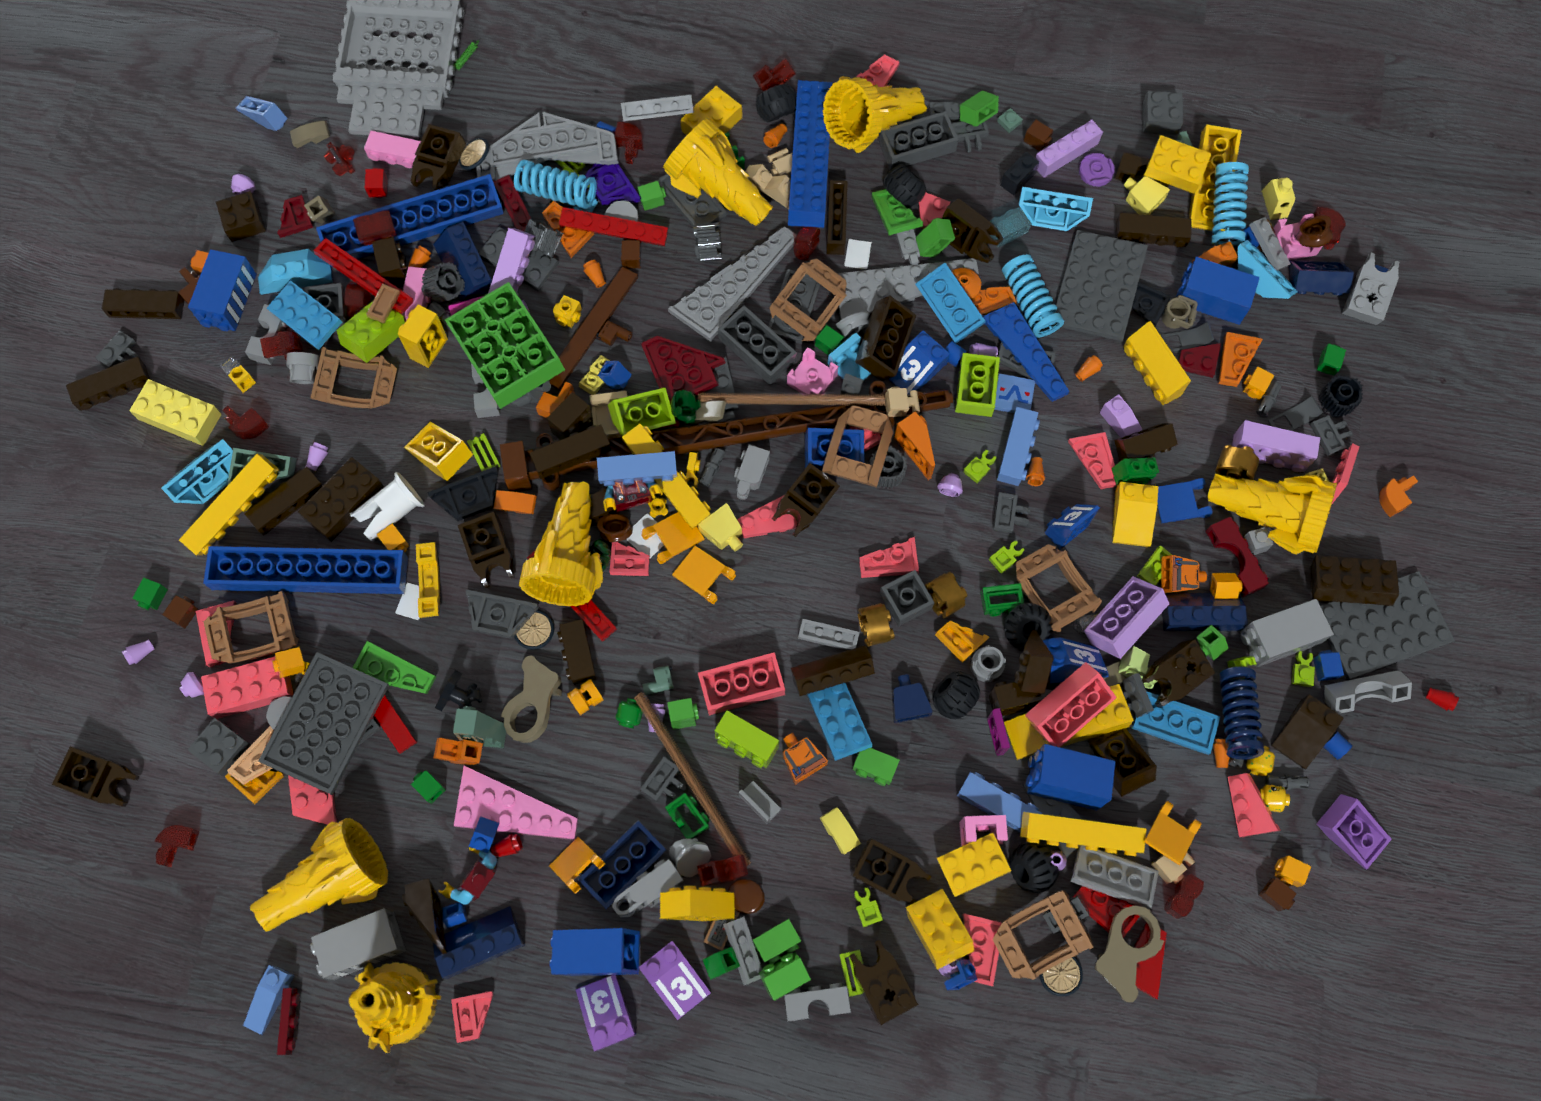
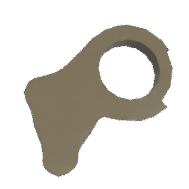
(538, 688)
(1120, 960)

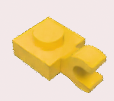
(693, 466)

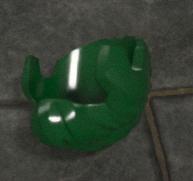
(685, 405)
(601, 548)

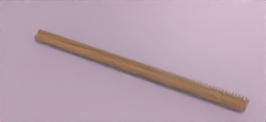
(794, 399)
(695, 785)

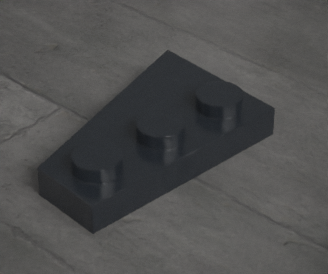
(1150, 303)

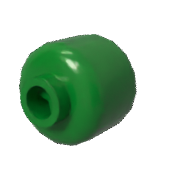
(629, 713)

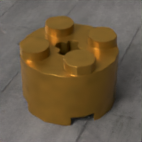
(1237, 462)
(946, 594)
(875, 625)

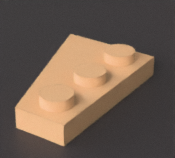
(247, 765)

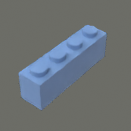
(1017, 446)
(636, 468)
(994, 801)

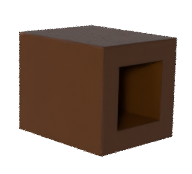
(1038, 135)
(631, 254)
(180, 611)
(1278, 894)

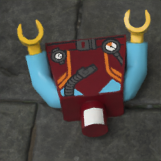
(629, 496)
(475, 881)

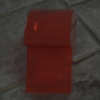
(780, 74)
(629, 137)
(1337, 225)
(355, 298)
(281, 344)
(247, 426)
(173, 838)
(722, 870)

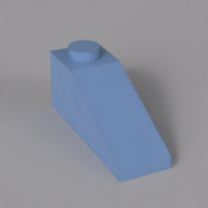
(262, 112)
(267, 998)

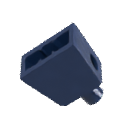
(909, 701)

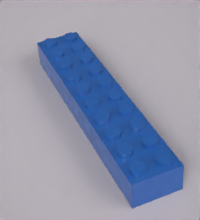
(809, 157)
(423, 215)
(306, 570)

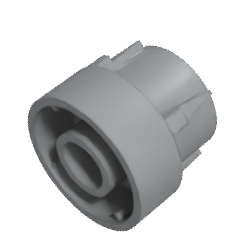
(302, 367)
(980, 671)

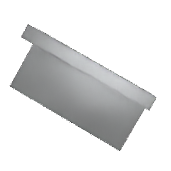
(759, 802)

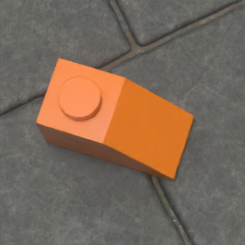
(1221, 254)

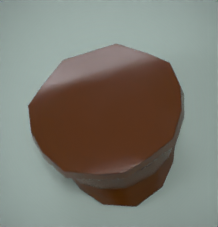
(1315, 232)

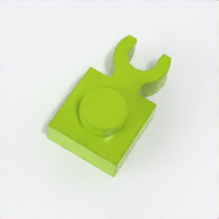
(978, 468)
(1005, 558)
(1242, 662)
(1303, 673)
(867, 911)

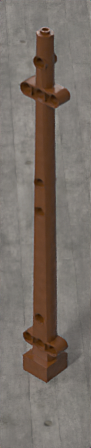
(520, 470)

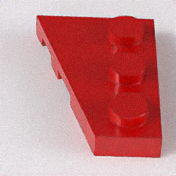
(1149, 971)

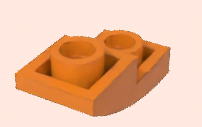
(515, 502)

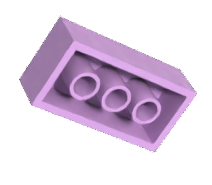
(1278, 445)
(1126, 617)

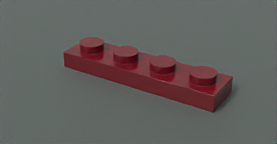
(512, 202)

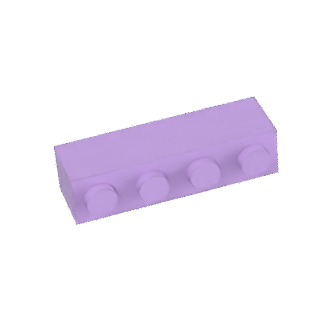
(1068, 148)
(513, 259)

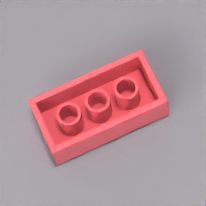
(741, 683)
(244, 688)
(1071, 705)

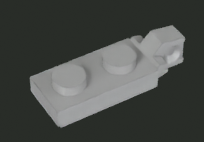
(908, 246)

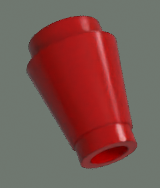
(1443, 699)
(508, 846)

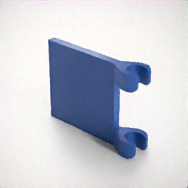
(1178, 502)

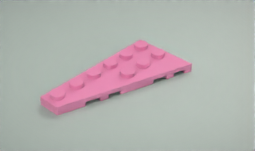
(510, 808)

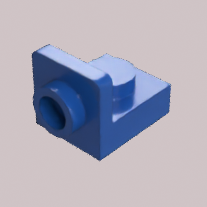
(962, 978)

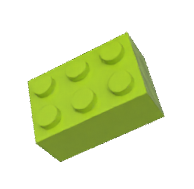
(367, 336)
(977, 384)
(746, 740)

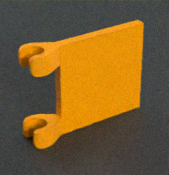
(674, 535)
(700, 572)
(1169, 836)
(574, 861)

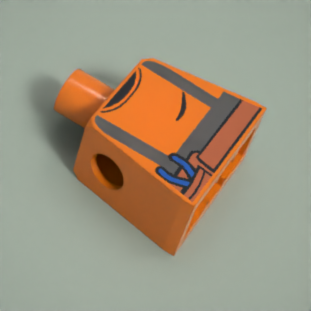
(1180, 574)
(802, 758)

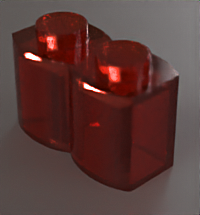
(374, 227)
(806, 242)
(1182, 901)

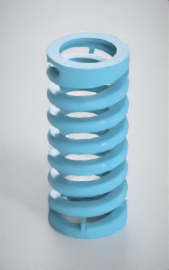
(564, 184)
(1234, 202)
(1034, 295)

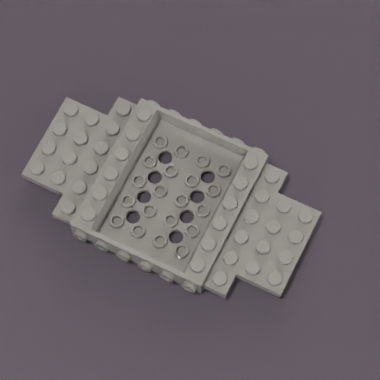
(395, 96)

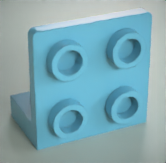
(845, 358)

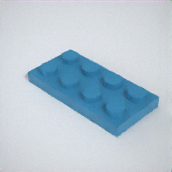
(950, 303)
(304, 315)
(839, 721)
(1179, 725)

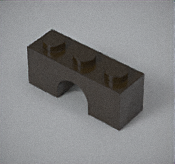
(1132, 165)

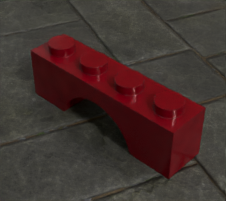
(1226, 535)

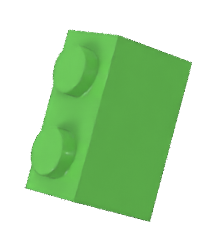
(979, 108)
(935, 237)
(683, 713)
(876, 765)
(777, 941)
(784, 975)

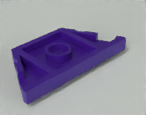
(612, 184)

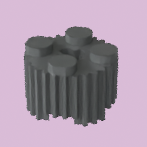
(545, 237)
(708, 241)
(442, 282)
(896, 468)

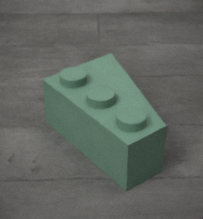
(242, 457)
(479, 728)

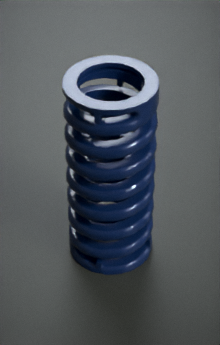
(1243, 719)

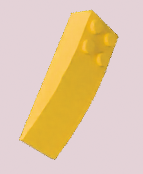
(1224, 147)
(1026, 739)

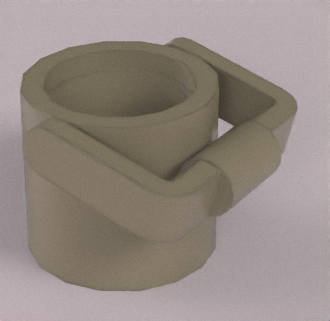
(1177, 312)

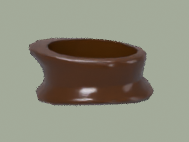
(614, 527)
(747, 896)

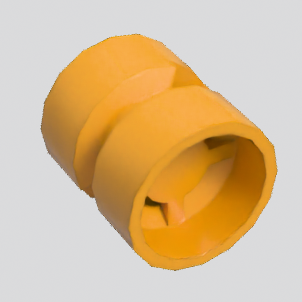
(580, 702)

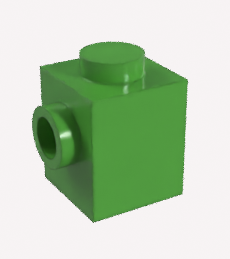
(651, 195)
(1212, 643)

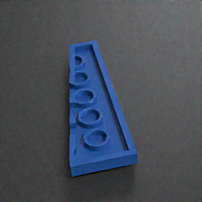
(1017, 336)

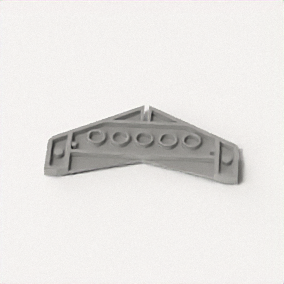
(556, 141)

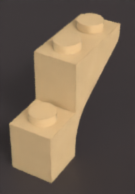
(775, 186)

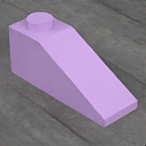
(1120, 416)

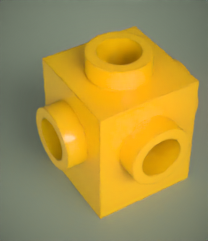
(567, 311)

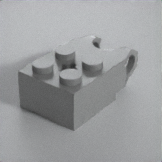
(1371, 286)
(648, 888)

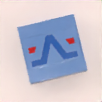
(1013, 393)

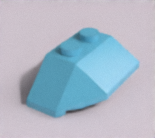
(1054, 209)
(299, 266)
(1271, 282)
(202, 476)

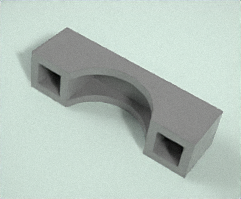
(1389, 686)

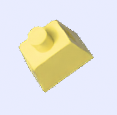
(1145, 195)
(1279, 198)
(722, 528)

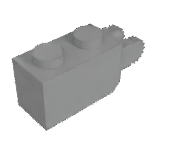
(751, 471)

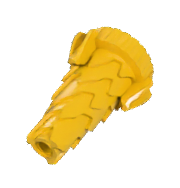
(859, 110)
(708, 162)
(1291, 507)
(561, 565)
(342, 866)
(401, 1006)

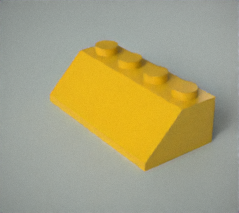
(1156, 364)

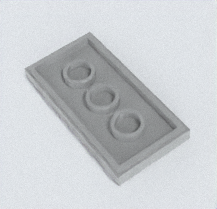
(1115, 876)

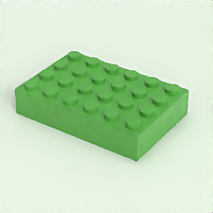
(505, 345)

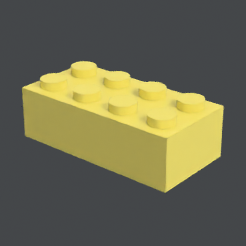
(175, 412)

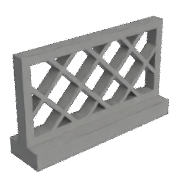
(657, 107)

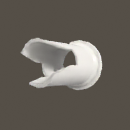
(388, 506)

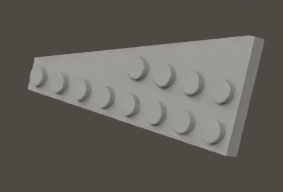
(872, 285)
(729, 289)

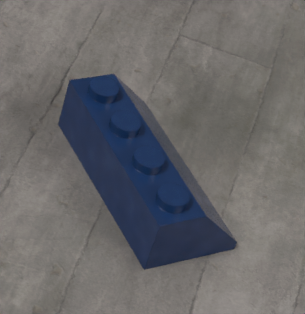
(458, 248)
(1201, 610)
(623, 864)
(479, 943)

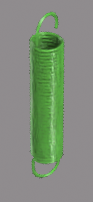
(466, 55)

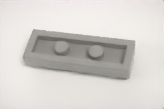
(1269, 243)
(828, 635)
(743, 946)

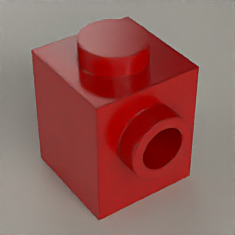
(376, 182)

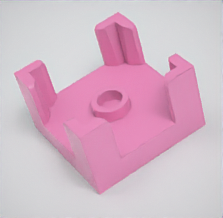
(1287, 238)
(812, 375)
(996, 824)

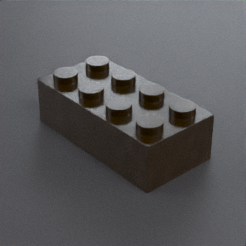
(885, 338)
(342, 494)
(1354, 580)

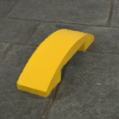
(428, 580)

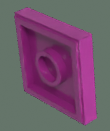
(998, 732)

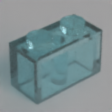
(1011, 225)

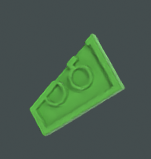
(894, 214)

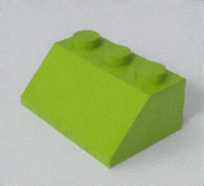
(646, 408)

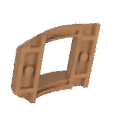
(794, 316)
(326, 376)
(850, 468)
(1069, 610)
(280, 623)
(1068, 922)

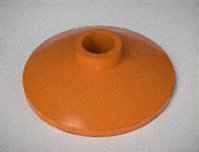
(973, 284)

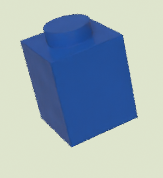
(614, 375)
(1328, 666)
(484, 834)

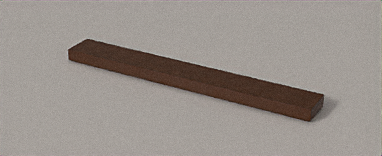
(593, 324)

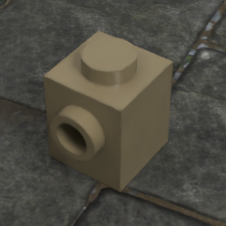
(319, 210)

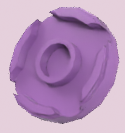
(1096, 169)

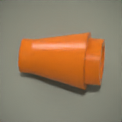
(774, 136)
(419, 257)
(594, 272)
(1090, 367)
(1036, 472)
(1221, 757)

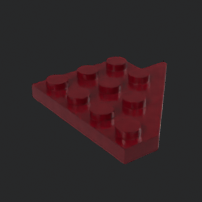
(681, 366)

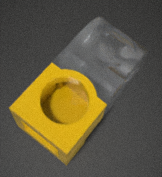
(237, 374)

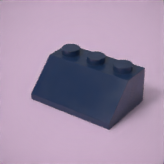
(1320, 277)

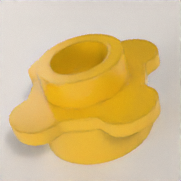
(658, 502)

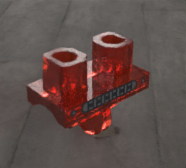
(342, 156)

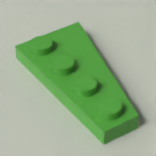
(393, 669)

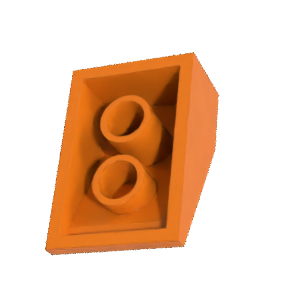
(915, 441)

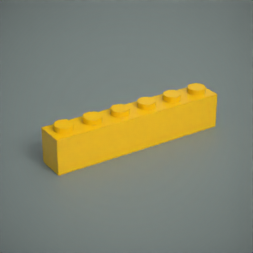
(677, 491)
(229, 505)
(1083, 832)

